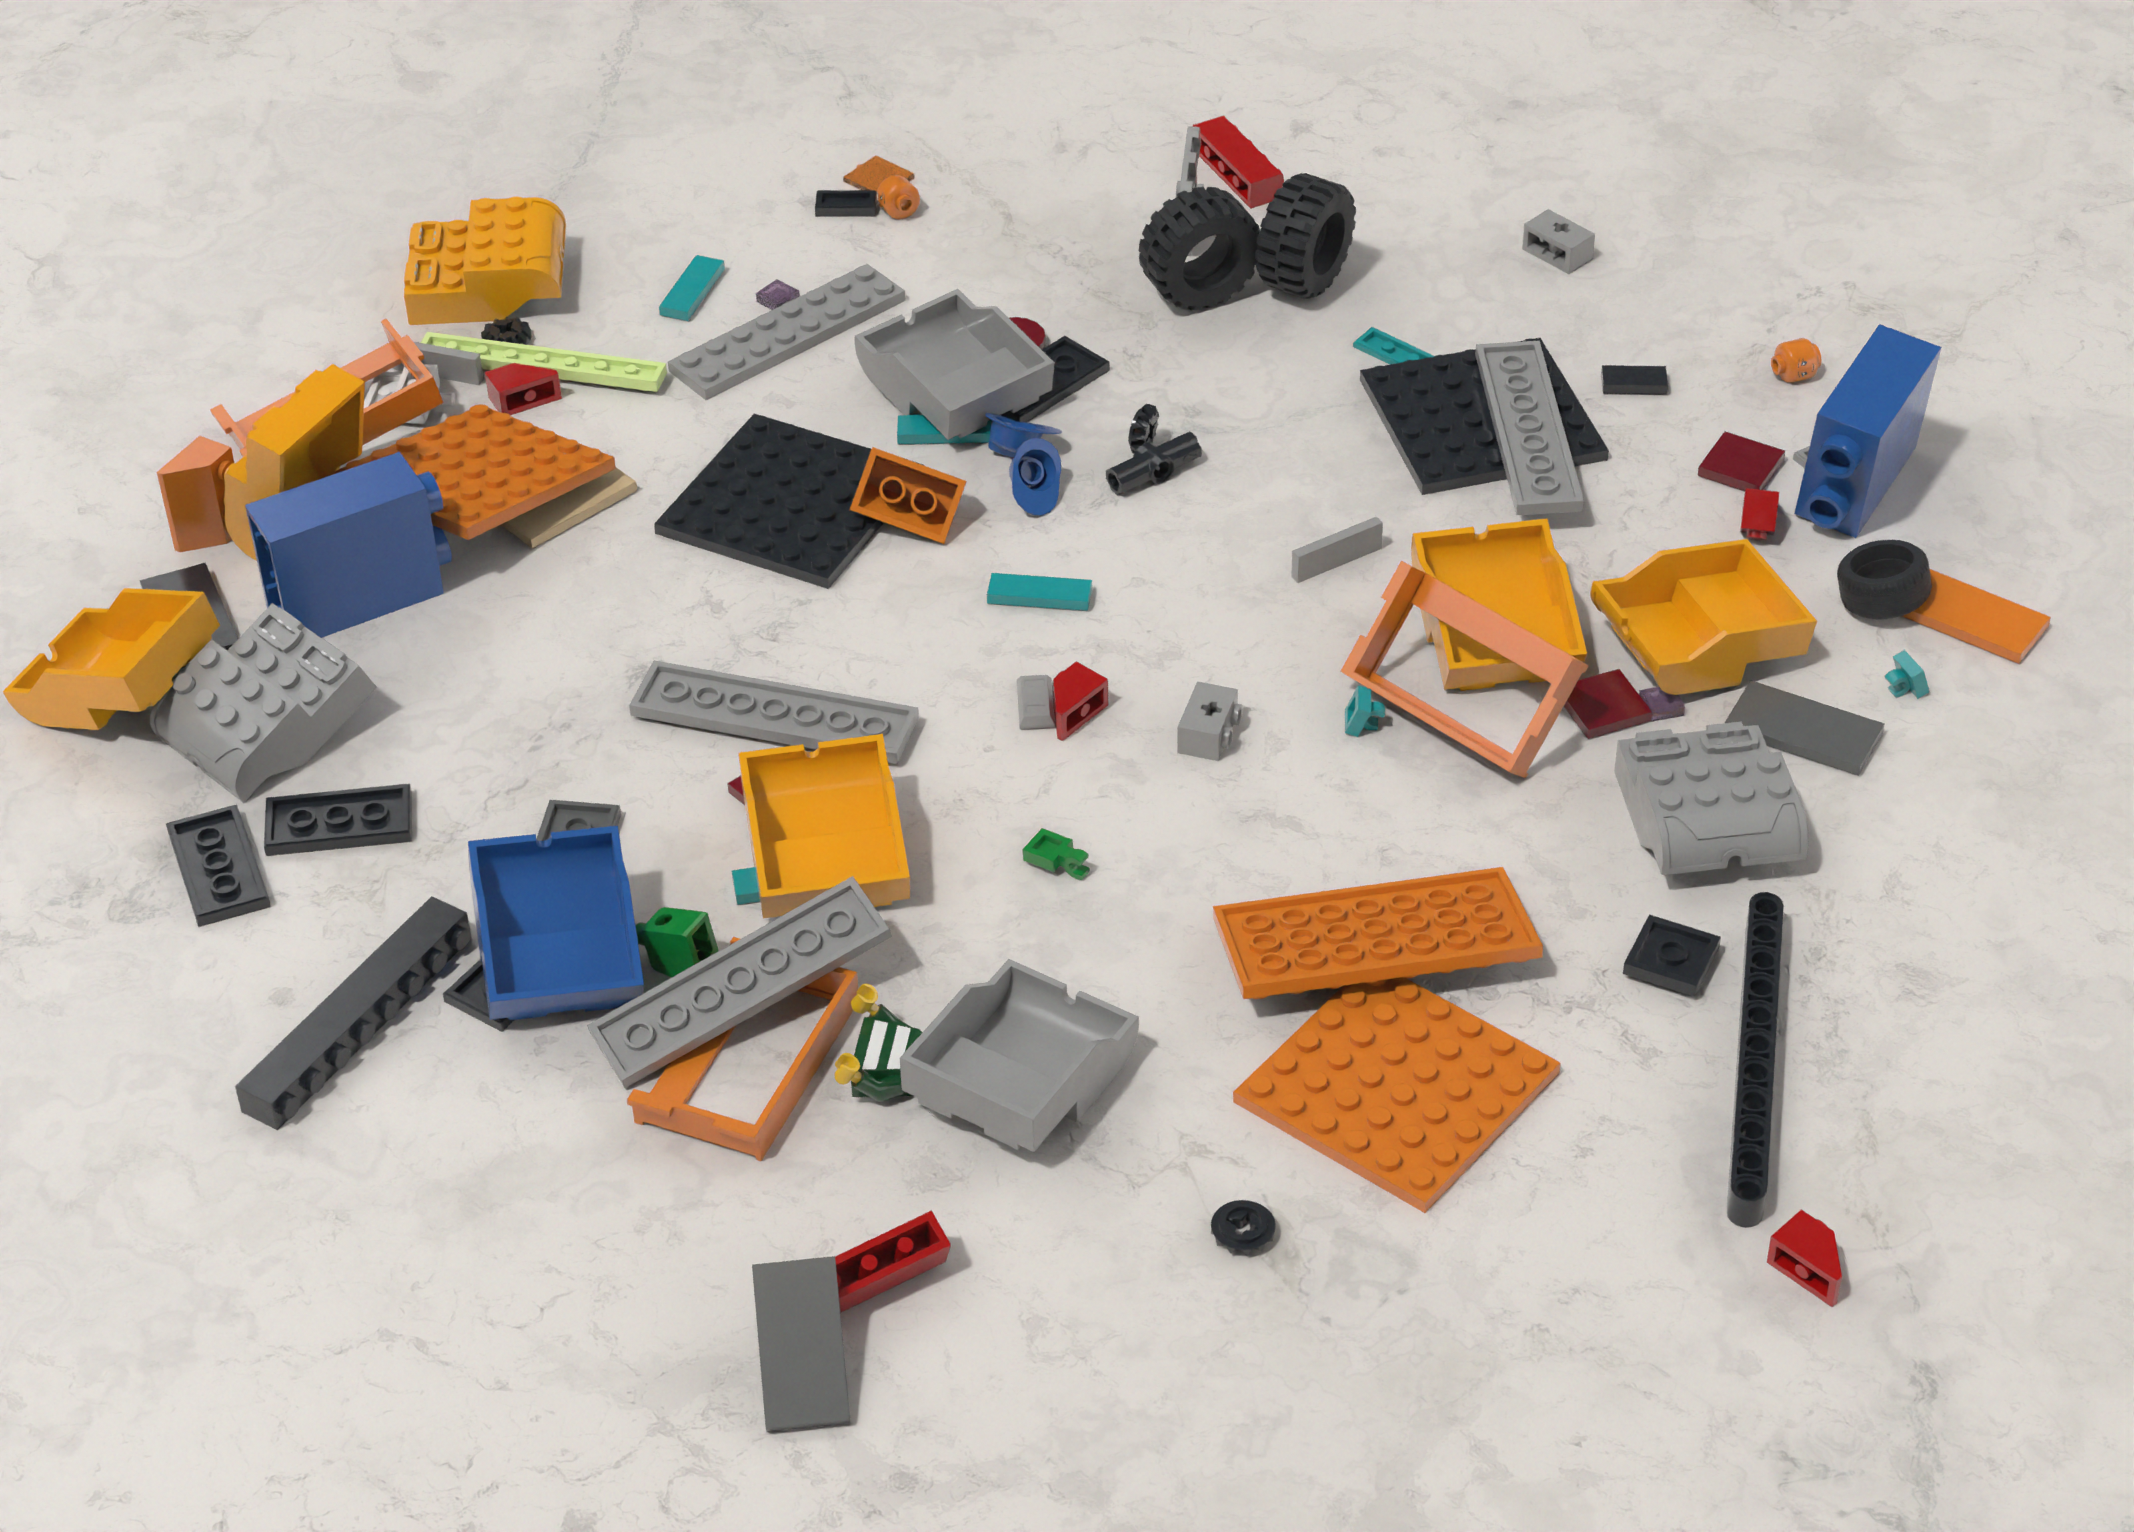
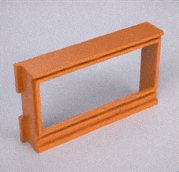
(379, 416)
(1415, 587)
(668, 1099)

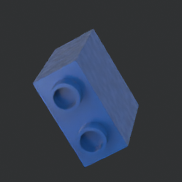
(1867, 430)
(351, 545)

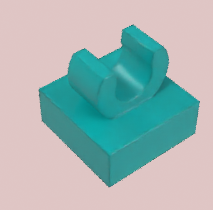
(1907, 677)
(1361, 712)

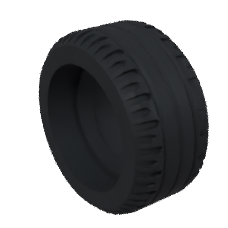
(1884, 579)

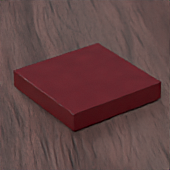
(1741, 462)
(1606, 704)

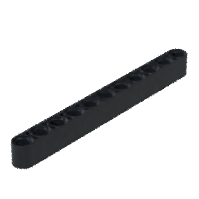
(1755, 1061)

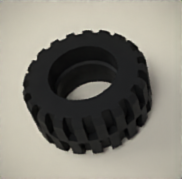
(1180, 228)
(1305, 235)

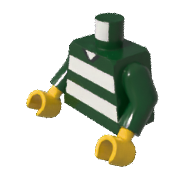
(881, 1043)

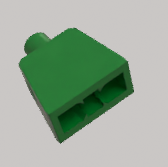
(676, 939)

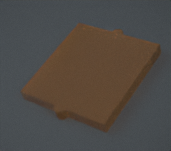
(873, 172)

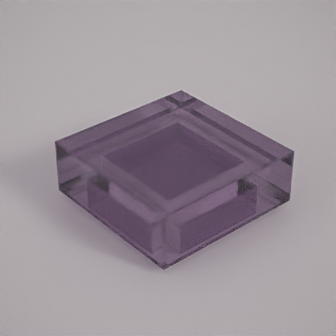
(776, 294)
(1662, 704)

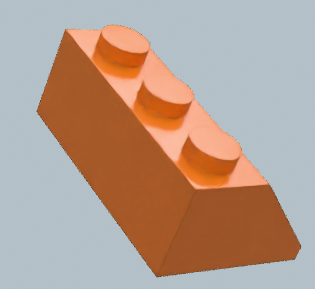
(195, 494)
(908, 495)

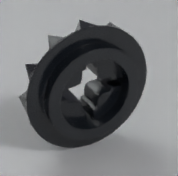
(508, 331)
(1143, 427)
(1233, 1217)

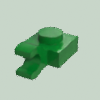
(1054, 850)

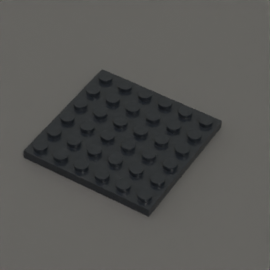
(1444, 422)
(777, 502)

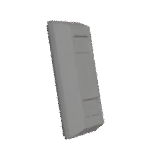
(1035, 702)

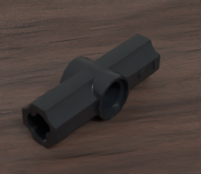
(1153, 463)

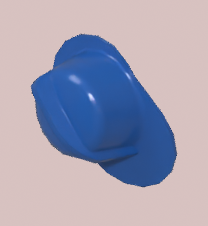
(1008, 434)
(1036, 476)

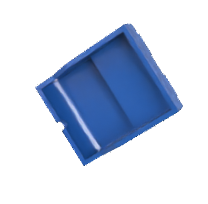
(554, 923)

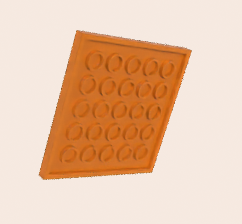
(493, 467)
(1397, 1086)

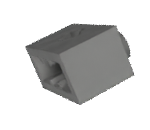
(1558, 241)
(1208, 721)

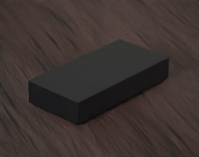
(845, 203)
(1634, 379)

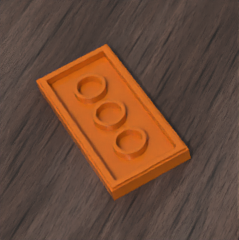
(1980, 618)

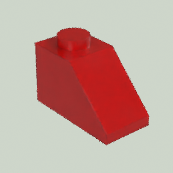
(521, 387)
(1759, 513)
(1077, 698)
(1808, 1255)

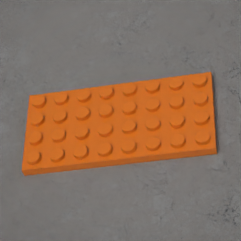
(1375, 933)

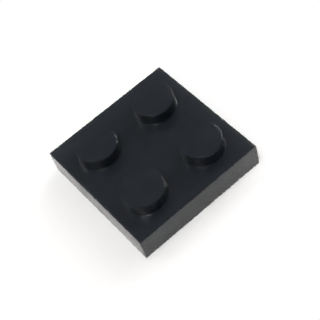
(1671, 955)

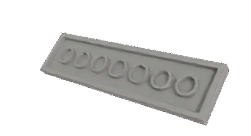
(786, 331)
(1529, 428)
(768, 709)
(739, 981)

